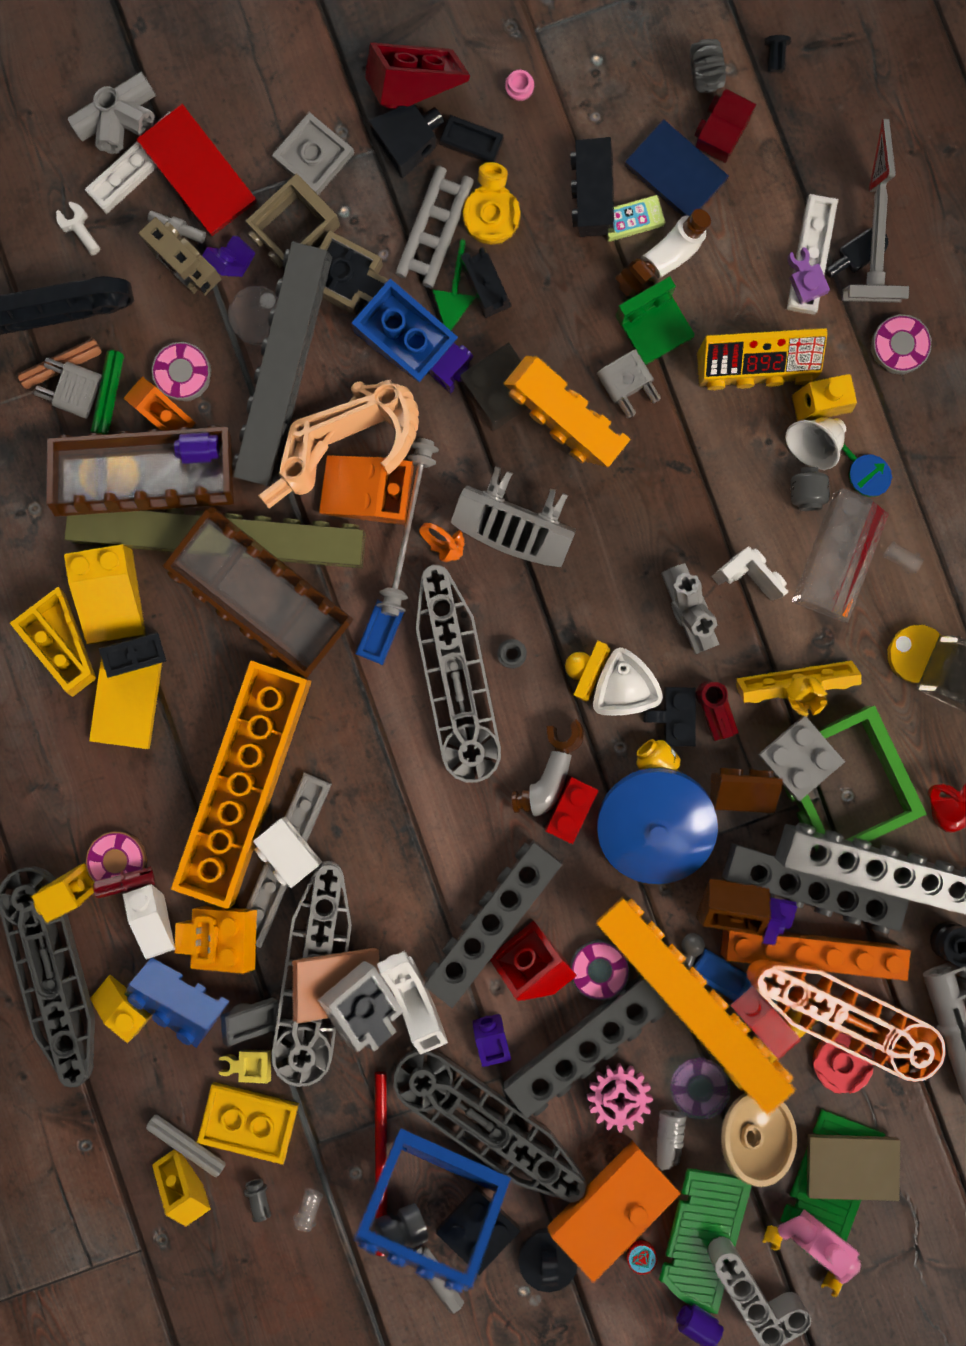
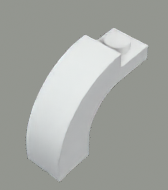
(415, 1000)

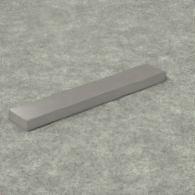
(302, 815)

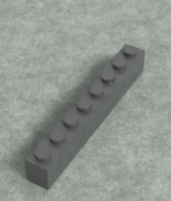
(282, 363)

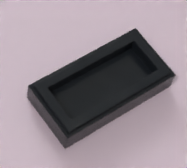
(471, 139)

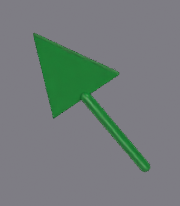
(450, 303)

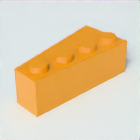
(564, 413)

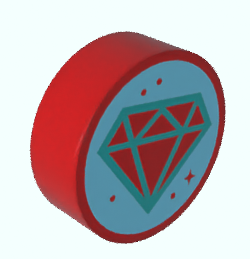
(641, 1257)

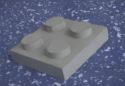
(801, 758)

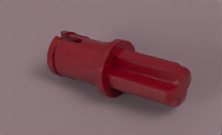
(124, 882)

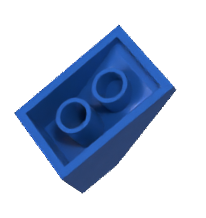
(403, 331)

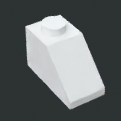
(149, 920)

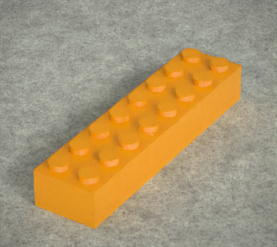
(241, 785)
(699, 1009)

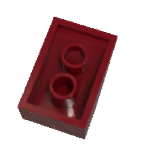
(411, 73)

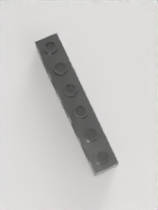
(888, 913)
(451, 987)
(535, 1101)

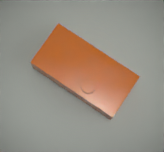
(613, 1211)

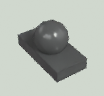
(249, 1021)

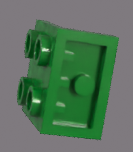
(654, 321)

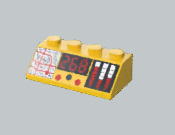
(761, 358)

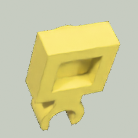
(252, 1066)

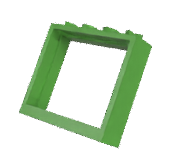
(892, 766)

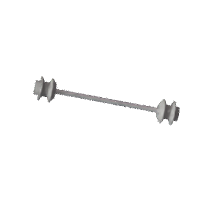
(422, 459)

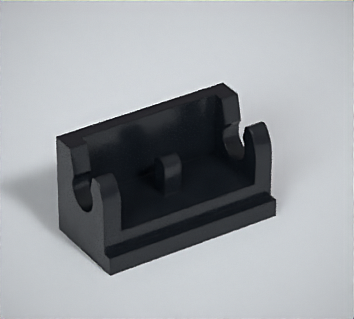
(485, 283)
(132, 654)

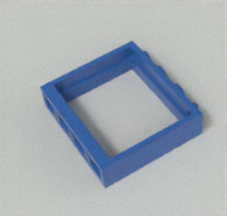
(450, 1161)

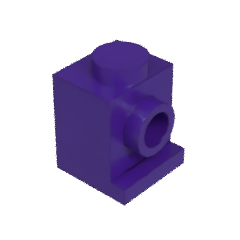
(451, 366)

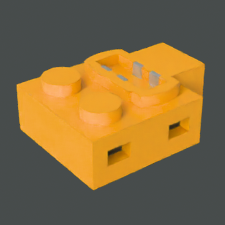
(219, 939)

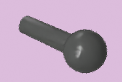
(692, 946)

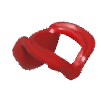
(948, 812)

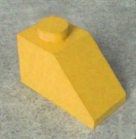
(64, 893)
(117, 1011)
(180, 1188)

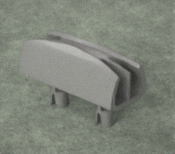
(511, 527)

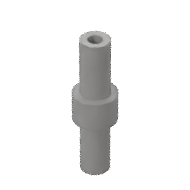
(180, 226)

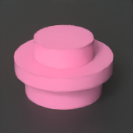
(519, 85)

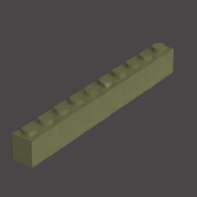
(165, 531)

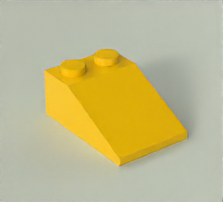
(105, 593)

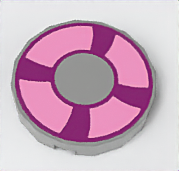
(901, 344)
(181, 371)

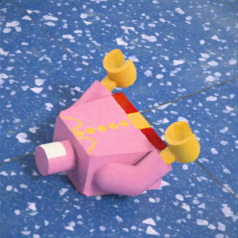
(820, 1244)

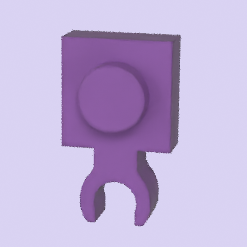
(808, 280)

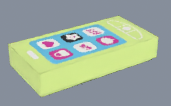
(637, 218)

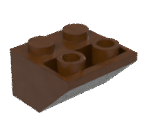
(745, 793)
(735, 907)

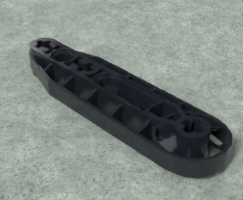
(63, 303)

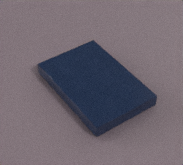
(676, 170)

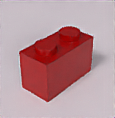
(571, 810)

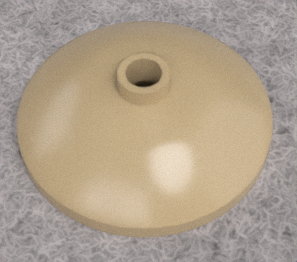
(758, 1145)

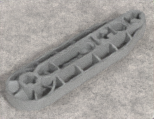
(452, 659)
(316, 1041)

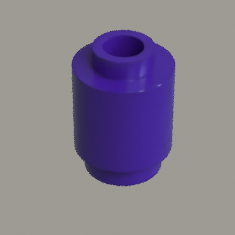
(197, 448)
(699, 1325)

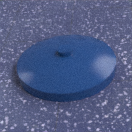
(657, 826)

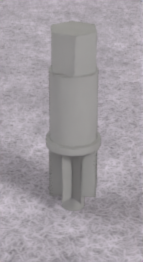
(450, 1298)

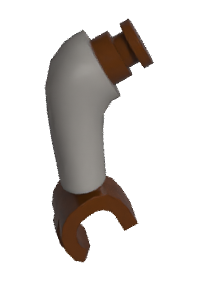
(548, 790)

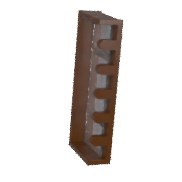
(134, 473)
(257, 592)

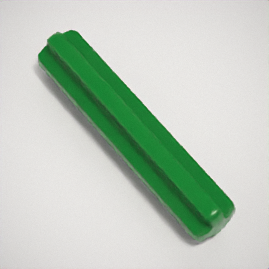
(107, 392)

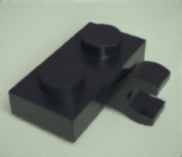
(678, 716)

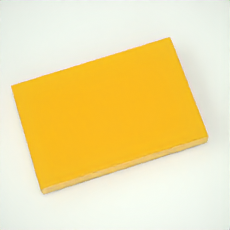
(126, 707)
(248, 1123)

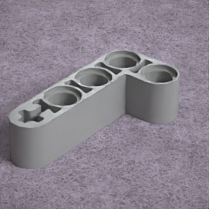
(770, 1322)

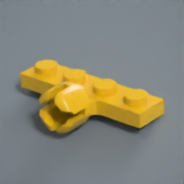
(801, 686)

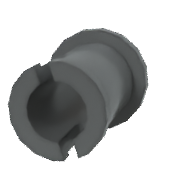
(257, 1199)

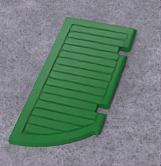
(712, 1211)
(833, 1213)

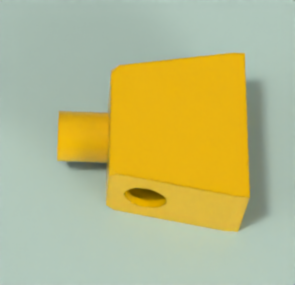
(828, 398)

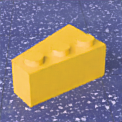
(56, 641)

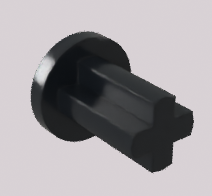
(777, 52)

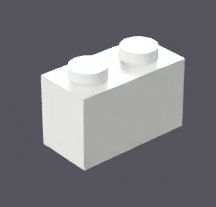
(286, 852)

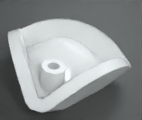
(626, 686)

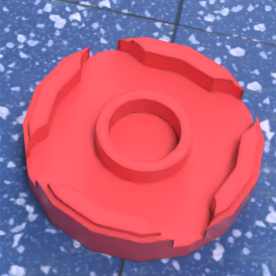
(839, 1069)

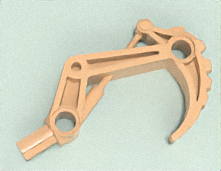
(312, 434)

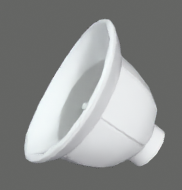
(817, 441)

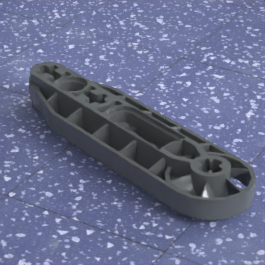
(51, 993)
(504, 1134)

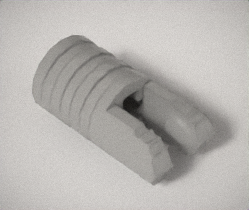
(670, 1138)

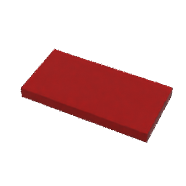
(196, 170)

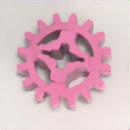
(631, 1097)

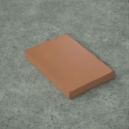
(318, 975)

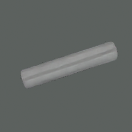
(185, 1145)

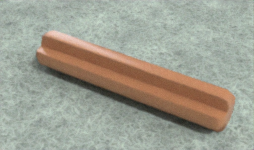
(75, 355)

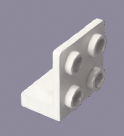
(753, 564)

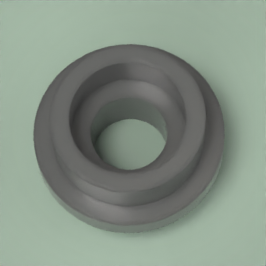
(518, 646)

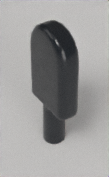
(854, 254)

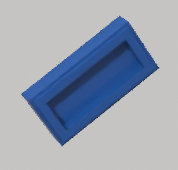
(378, 635)
(722, 975)

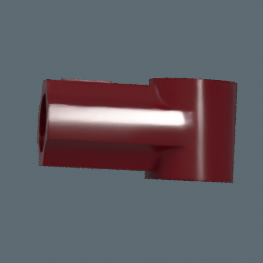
(718, 713)

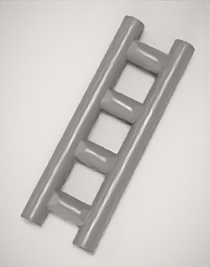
(418, 235)

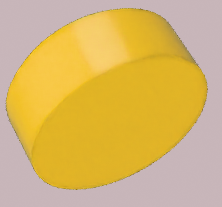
(492, 175)

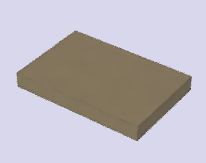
(853, 1167)

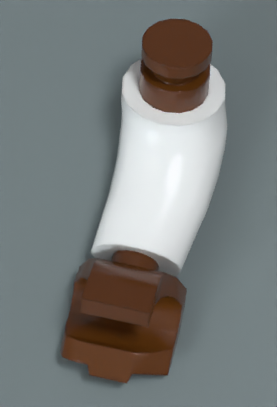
(666, 255)

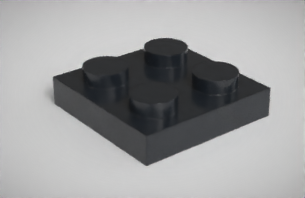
(464, 1224)

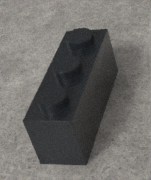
(593, 187)

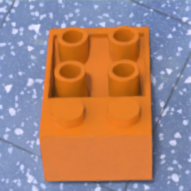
(364, 491)

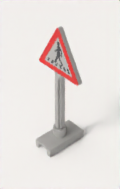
(882, 173)

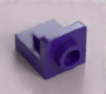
(232, 259)
(781, 917)
(491, 1040)

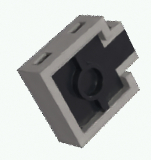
(362, 1008)

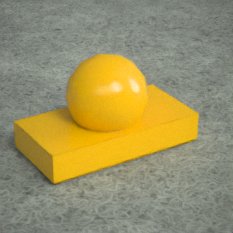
(587, 669)

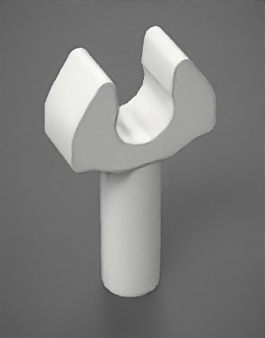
(77, 225)

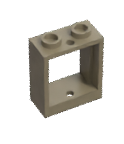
(274, 206)

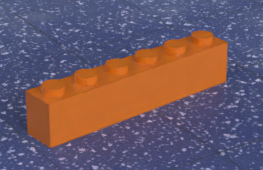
(822, 952)

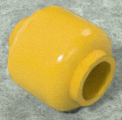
(657, 755)

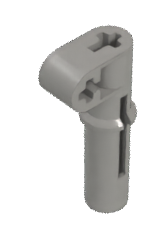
(947, 1001)

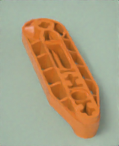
(898, 1038)

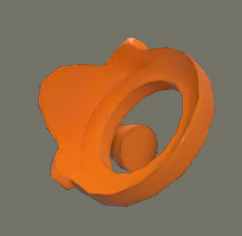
(447, 549)

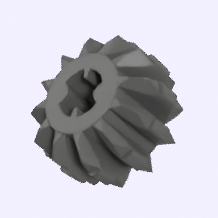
(707, 65)

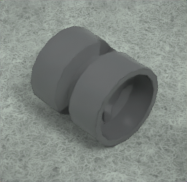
(404, 1228)

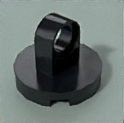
(545, 1263)

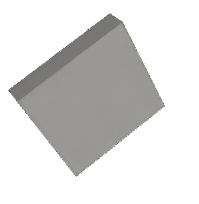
(313, 153)

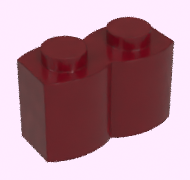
(725, 125)

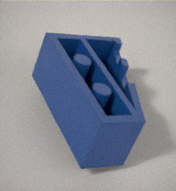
(174, 1002)

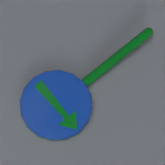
(868, 474)

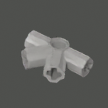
(113, 111)
(691, 608)

